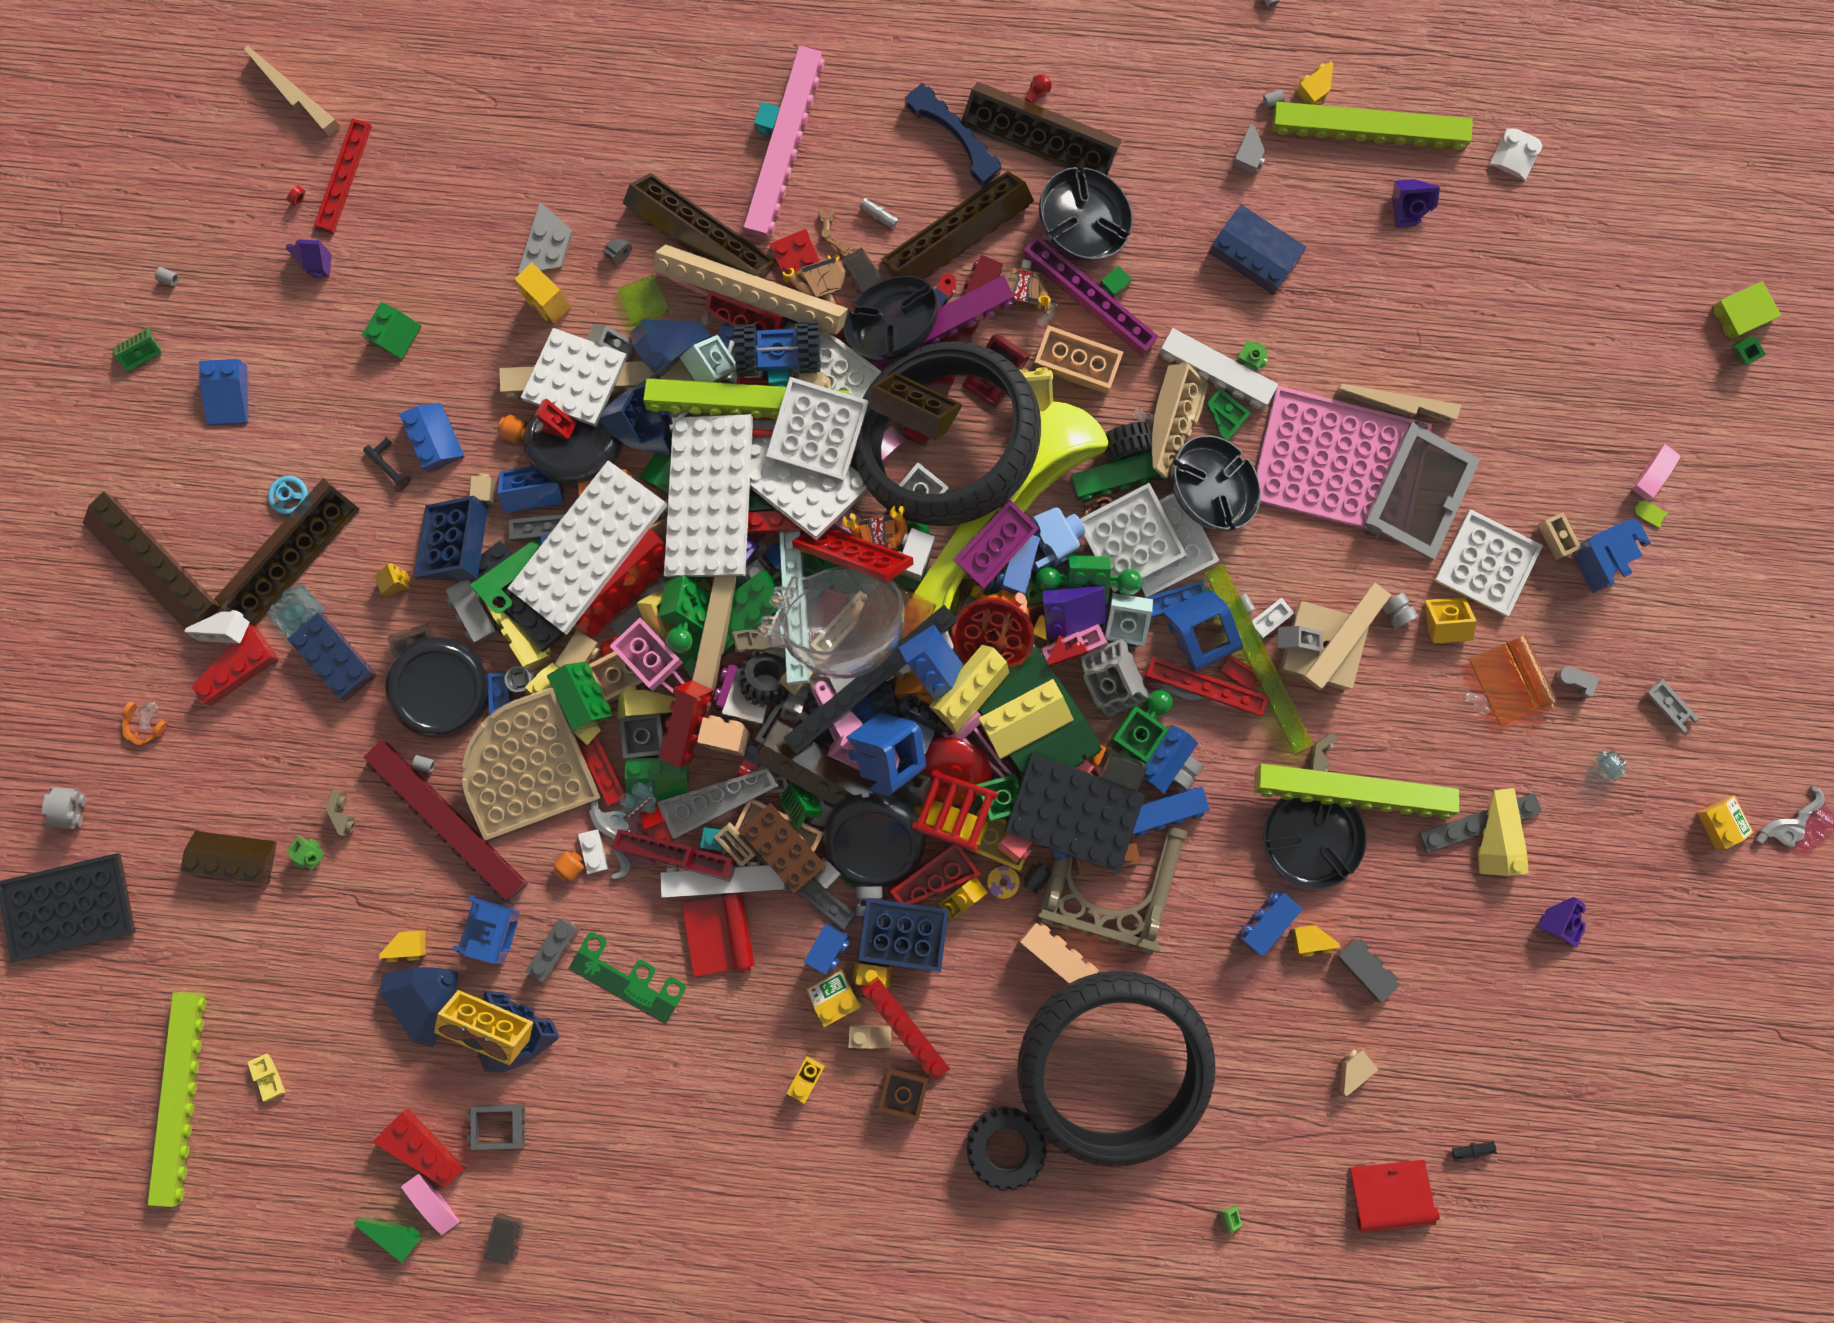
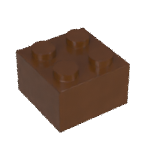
(903, 1094)

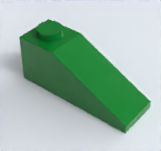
(393, 1237)

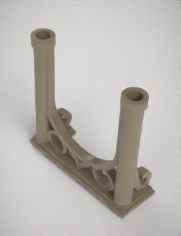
(1156, 898)

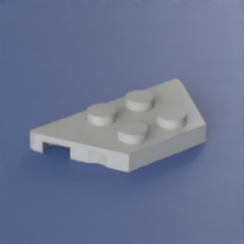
(547, 242)

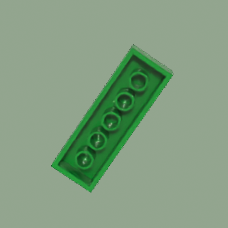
(748, 608)

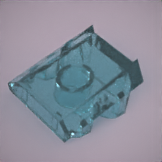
(294, 609)

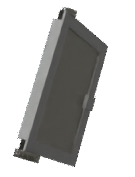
(1420, 491)

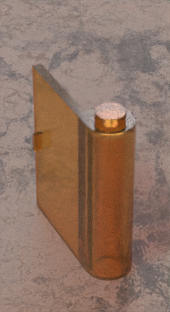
(1513, 680)

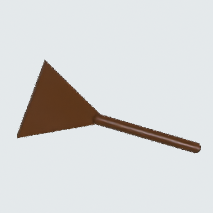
(964, 591)

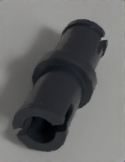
(1474, 1150)

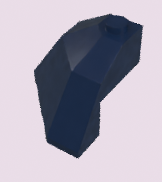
(664, 341)
(635, 426)
(417, 998)
(542, 1033)

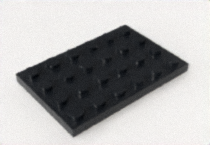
(1074, 812)
(66, 907)

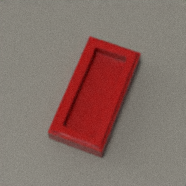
(1239, 673)

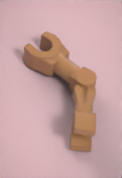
(826, 220)

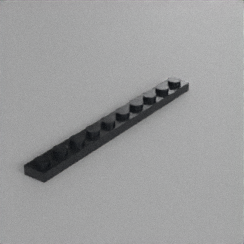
(861, 687)

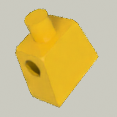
(865, 973)

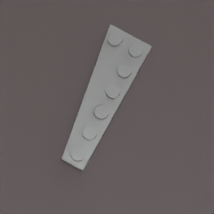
(701, 806)

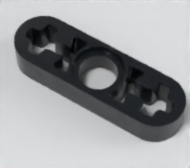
(917, 715)

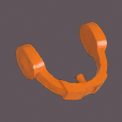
(127, 714)

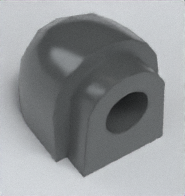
(617, 250)

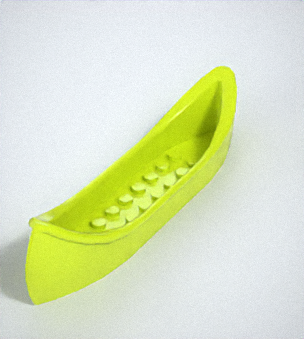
(1066, 441)

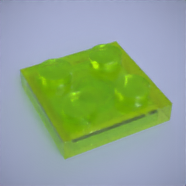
(643, 299)

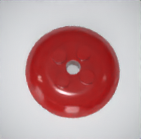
(1010, 622)
(959, 761)

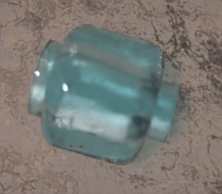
(1610, 765)

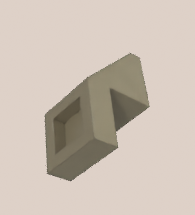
(1317, 759)
(342, 822)

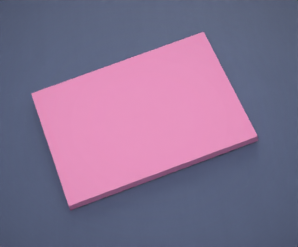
(1326, 455)

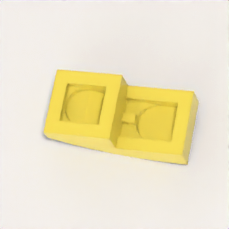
(267, 1077)

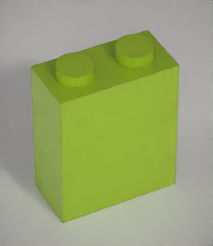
(1746, 311)

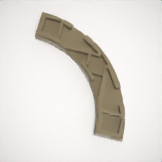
(751, 641)

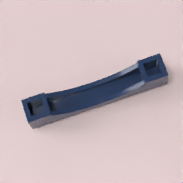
(924, 104)

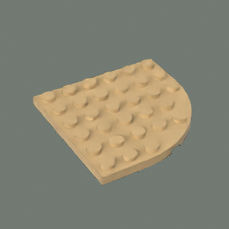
(524, 766)

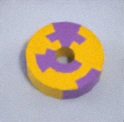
(1003, 891)

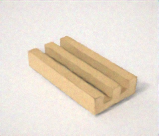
(740, 839)

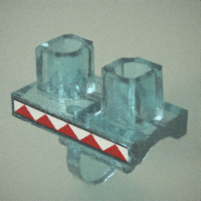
(642, 801)

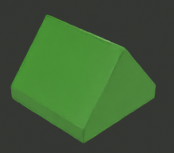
(1230, 1219)

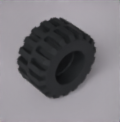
(1128, 441)
(760, 692)

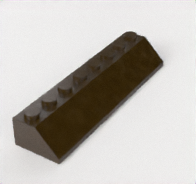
(1038, 130)
(694, 227)
(960, 228)
(287, 552)
(148, 561)
(812, 768)

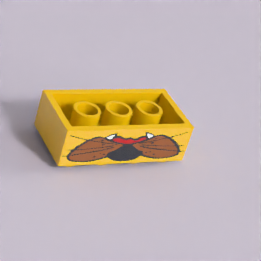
(483, 1027)

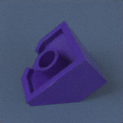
(1413, 200)
(312, 257)
(1565, 921)

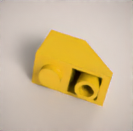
(1316, 87)
(391, 580)
(963, 898)
(1311, 939)
(405, 944)
(805, 1079)

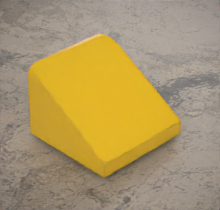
(1039, 628)

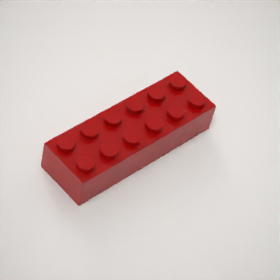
(630, 580)

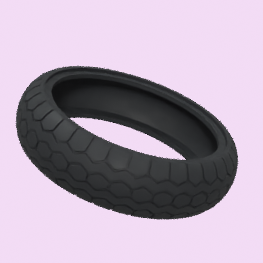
(995, 486)
(1152, 1138)

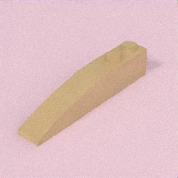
(1175, 413)

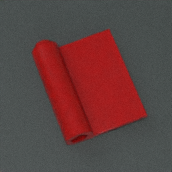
(718, 934)
(1393, 1196)

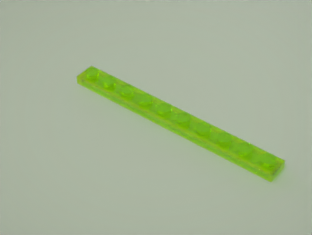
(1260, 661)

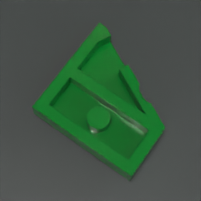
(1226, 413)

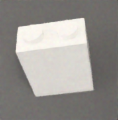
(739, 708)

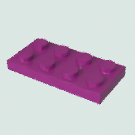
(995, 544)
(726, 681)

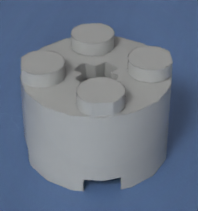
(63, 808)

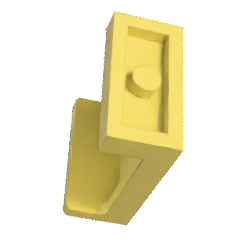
(1042, 386)

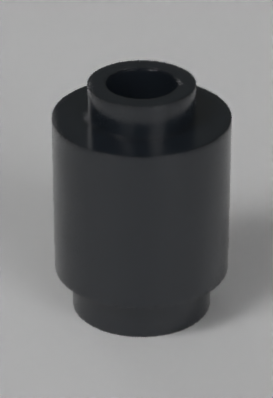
(1036, 877)

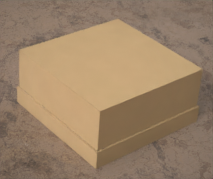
(1328, 621)

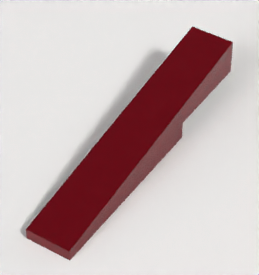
(675, 855)

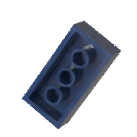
(332, 657)

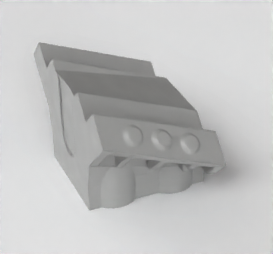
(1113, 678)

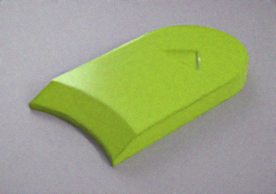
(1650, 513)

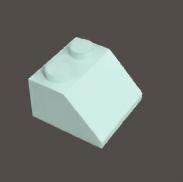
(709, 361)
(1129, 619)

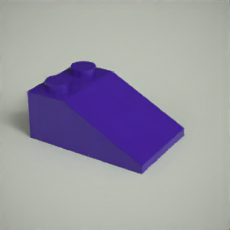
(1073, 610)

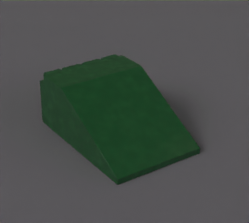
(1062, 745)

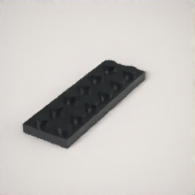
(534, 624)

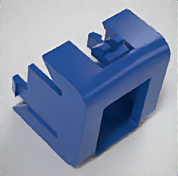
(1610, 552)
(1193, 612)
(879, 738)
(488, 931)

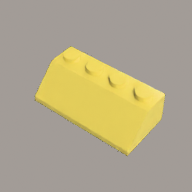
(972, 688)
(1026, 719)

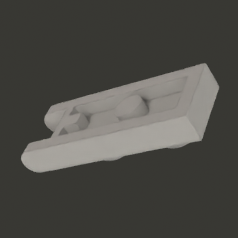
(1671, 705)

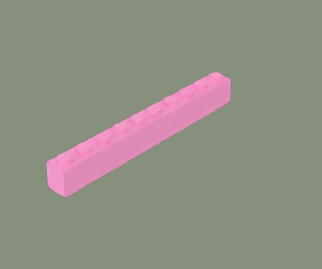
(784, 142)

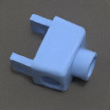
(1057, 537)

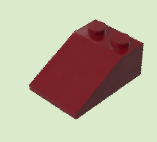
(986, 390)

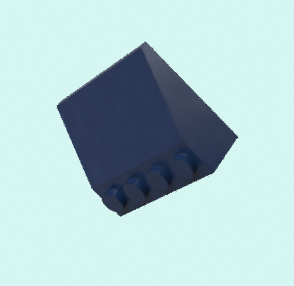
(1256, 249)
(451, 540)
(902, 936)

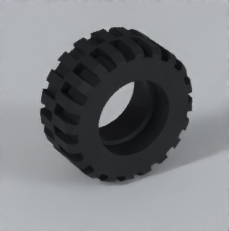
(1000, 1177)

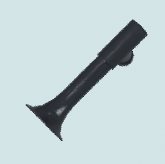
(400, 482)

